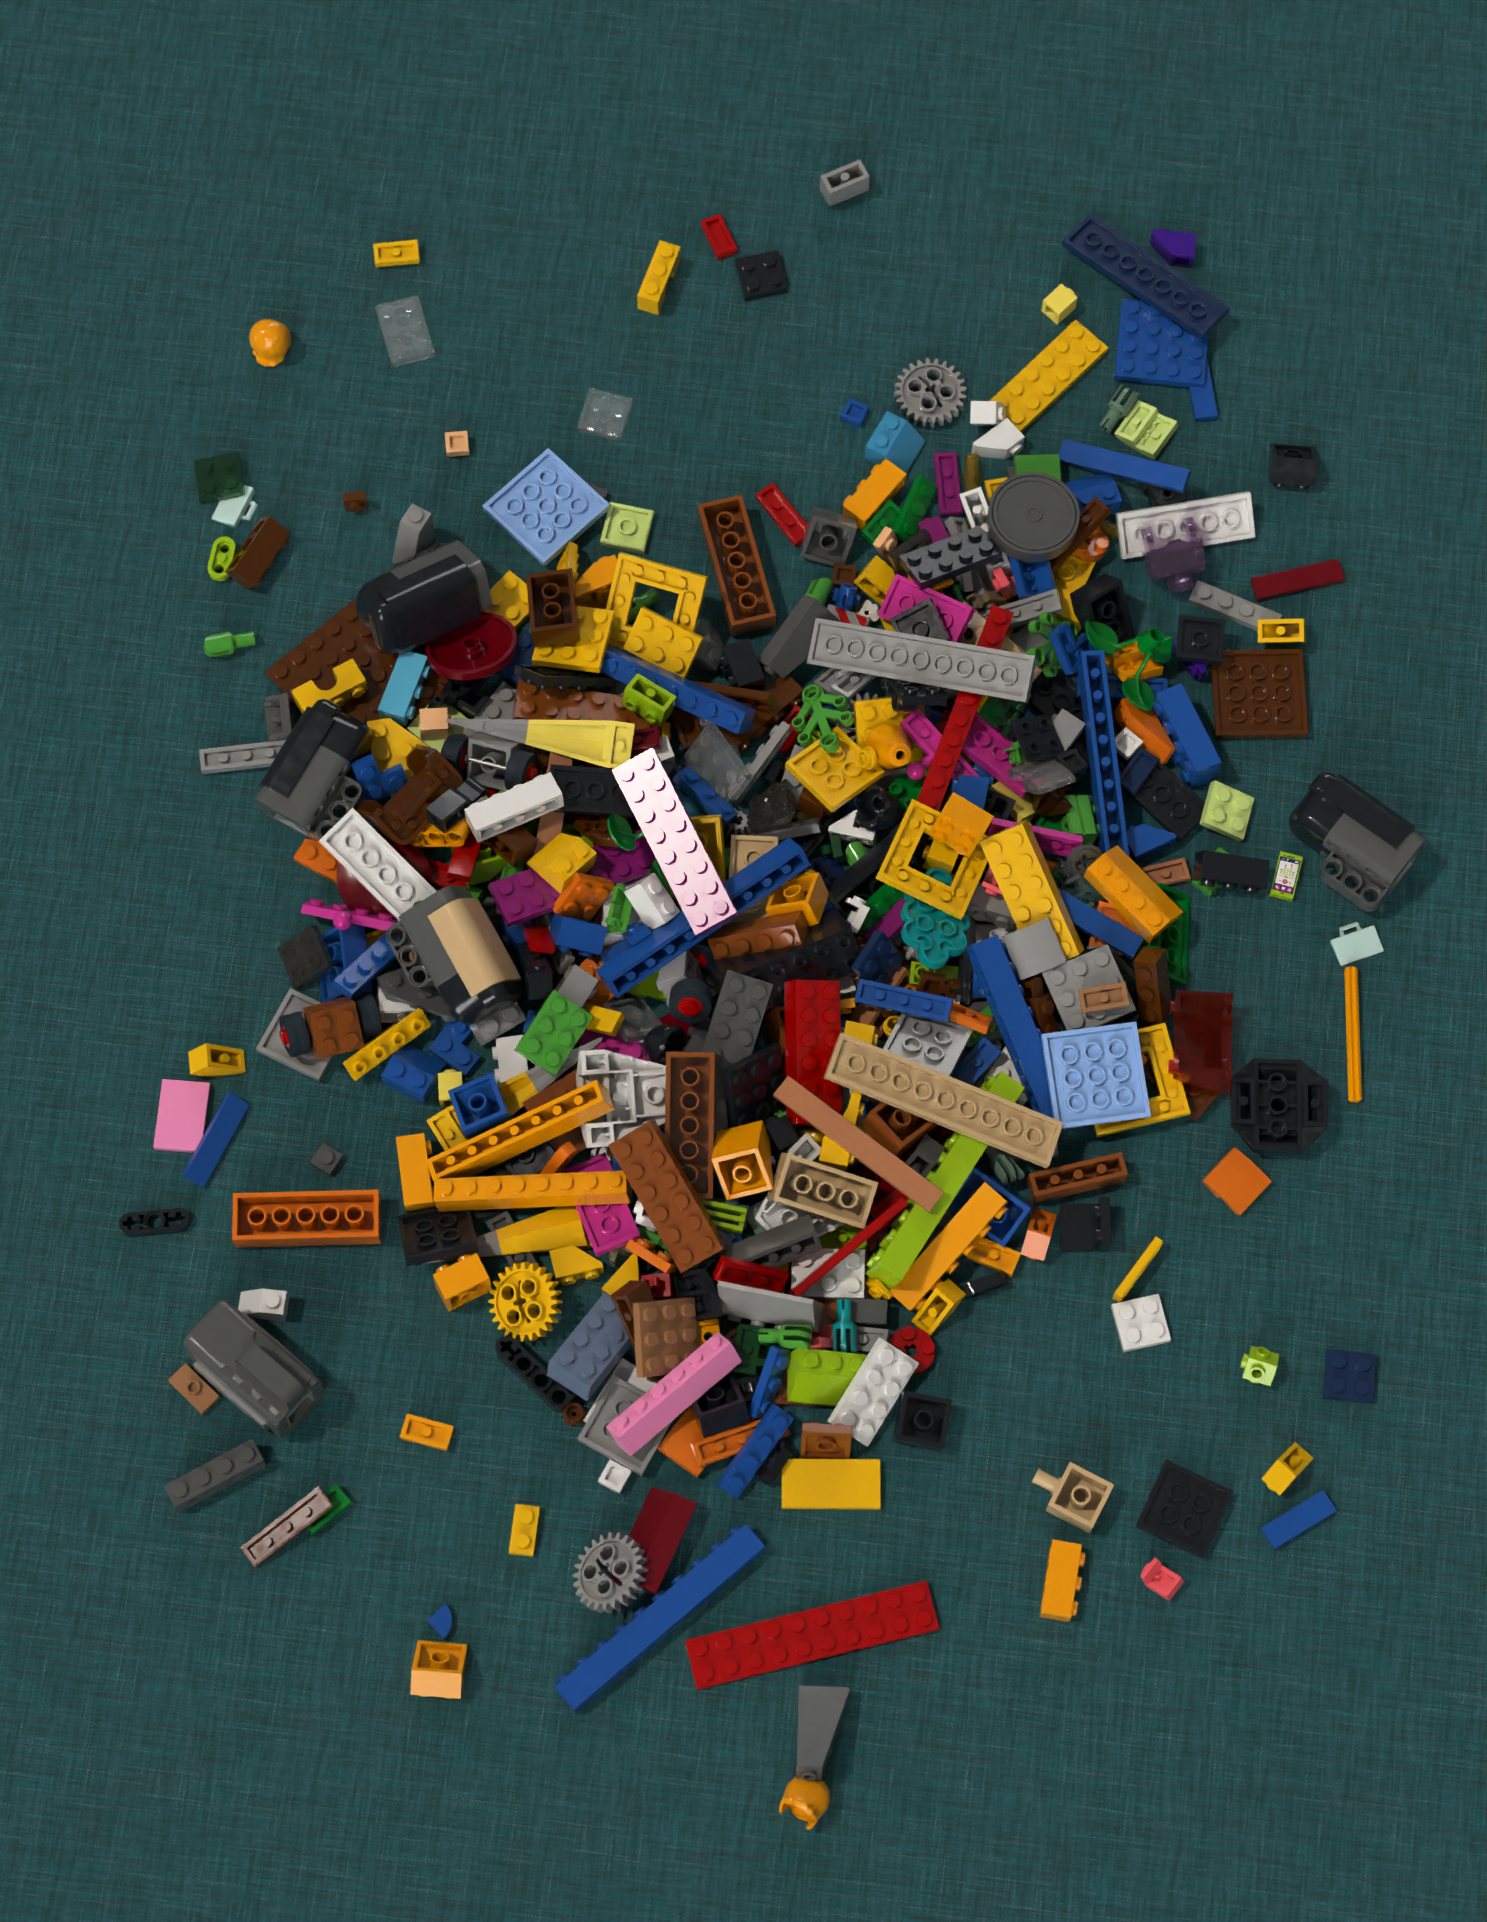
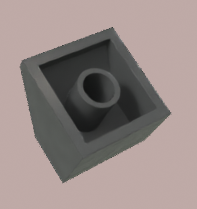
(828, 536)

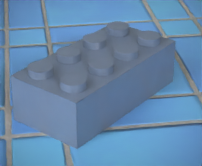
(591, 1350)

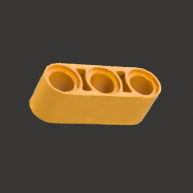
(433, 837)

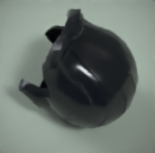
(877, 809)
(663, 1039)

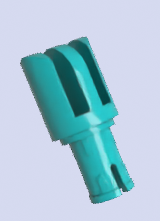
(844, 1323)

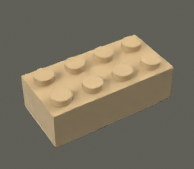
(822, 1190)

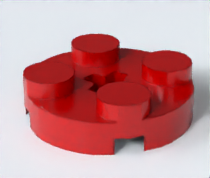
(923, 1344)

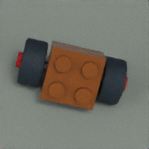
(331, 1027)

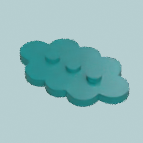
(932, 930)

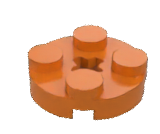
(1095, 549)

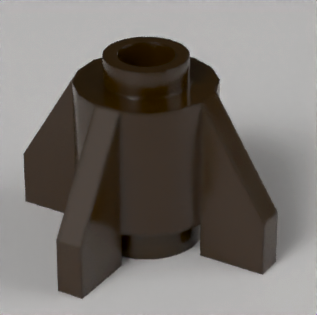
(1052, 802)

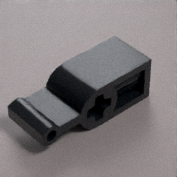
(461, 690)
(450, 806)

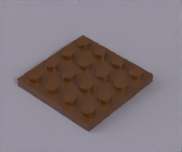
(1259, 694)

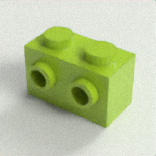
(648, 700)

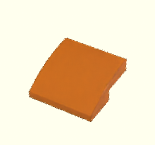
(1236, 1181)
(678, 1440)

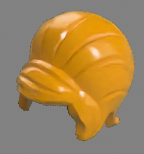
(269, 341)
(806, 1800)

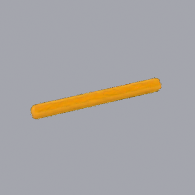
(1353, 1034)

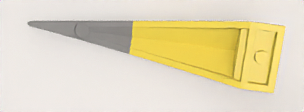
(592, 741)

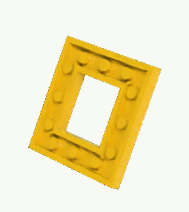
(635, 569)
(897, 873)
(1172, 1099)

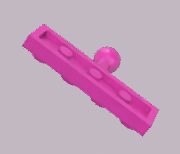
(928, 739)
(1048, 840)
(344, 917)

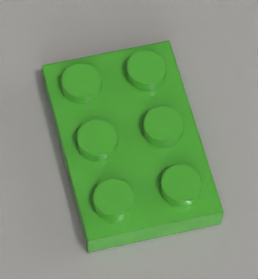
(553, 1033)

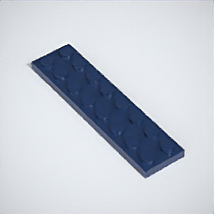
(1145, 276)

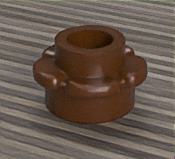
(580, 1414)

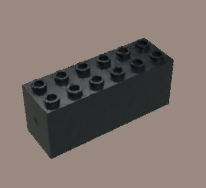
(824, 955)

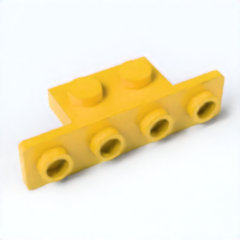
(386, 1043)

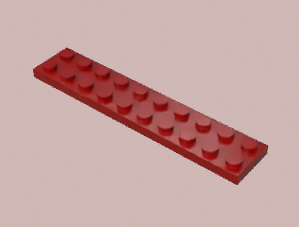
(811, 1635)

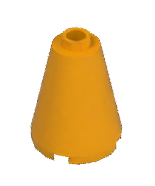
(890, 745)

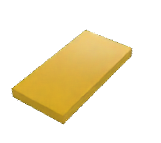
(831, 1484)

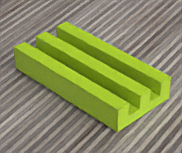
(726, 1208)

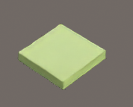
(627, 528)

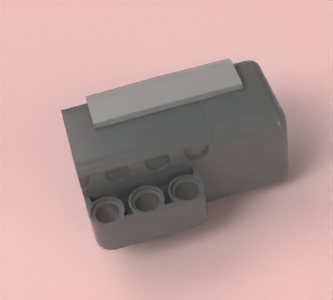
(252, 1369)

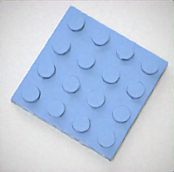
(546, 507)
(1095, 1075)

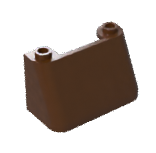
(405, 812)

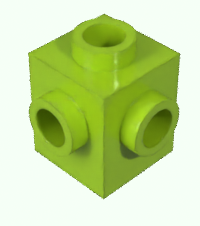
(1259, 1365)

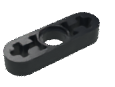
(147, 1215)

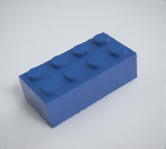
(1192, 744)

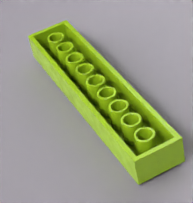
(949, 1174)

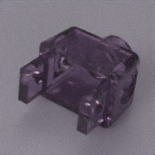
(1176, 559)

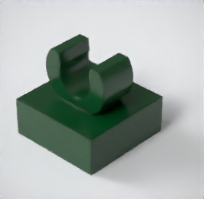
(835, 849)

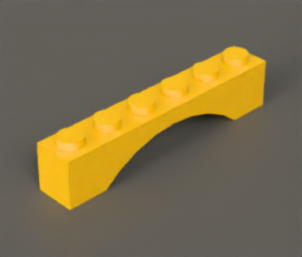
(831, 1153)

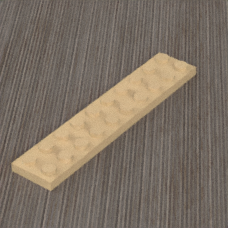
(943, 1100)

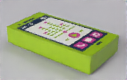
(1286, 876)

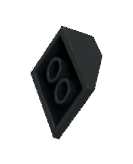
(1106, 603)
(720, 1408)

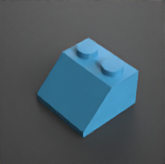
(895, 441)

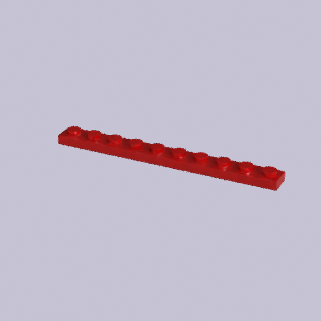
(961, 718)

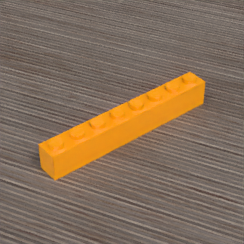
(522, 1132)
(531, 1191)

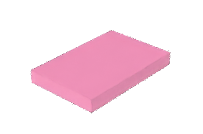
(181, 1115)

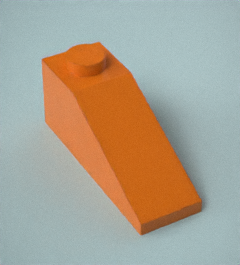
(1146, 727)

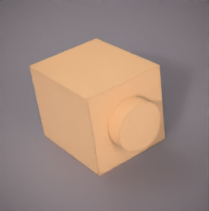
(434, 723)

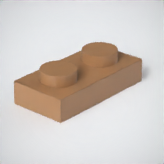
(1103, 997)

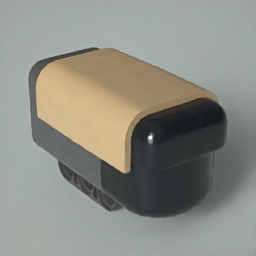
(457, 953)

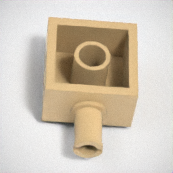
(1076, 1496)

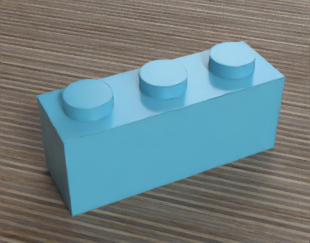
(404, 687)

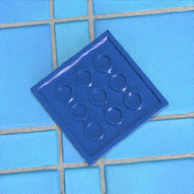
(1157, 348)

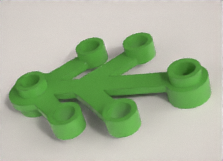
(1038, 627)
(812, 698)

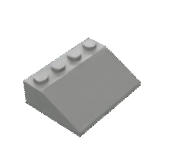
(768, 1307)

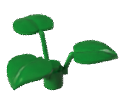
(1152, 643)
(623, 837)

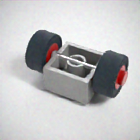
(491, 760)
(685, 984)

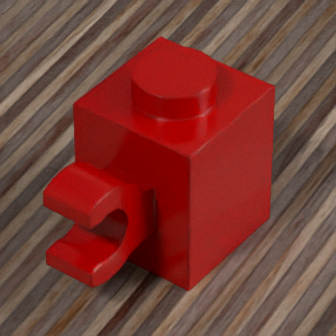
(661, 1285)

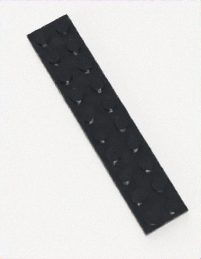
(1161, 795)

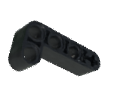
(535, 1372)

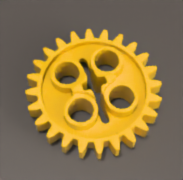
(542, 1296)

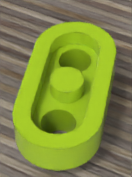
(221, 560)

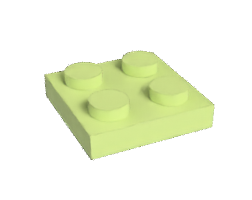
(1226, 810)

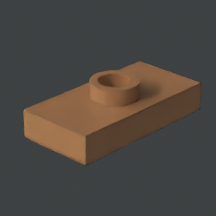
(193, 1389)

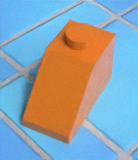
(1038, 1234)

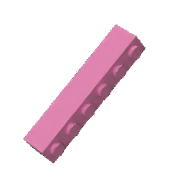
(673, 1393)

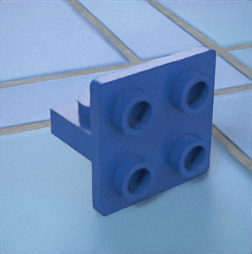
(1032, 577)

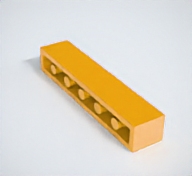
(949, 1246)

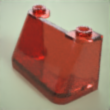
(1202, 1039)

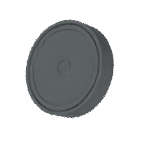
(1033, 517)

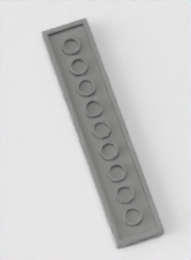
(922, 660)

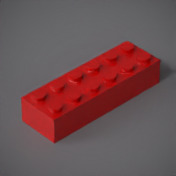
(810, 1038)

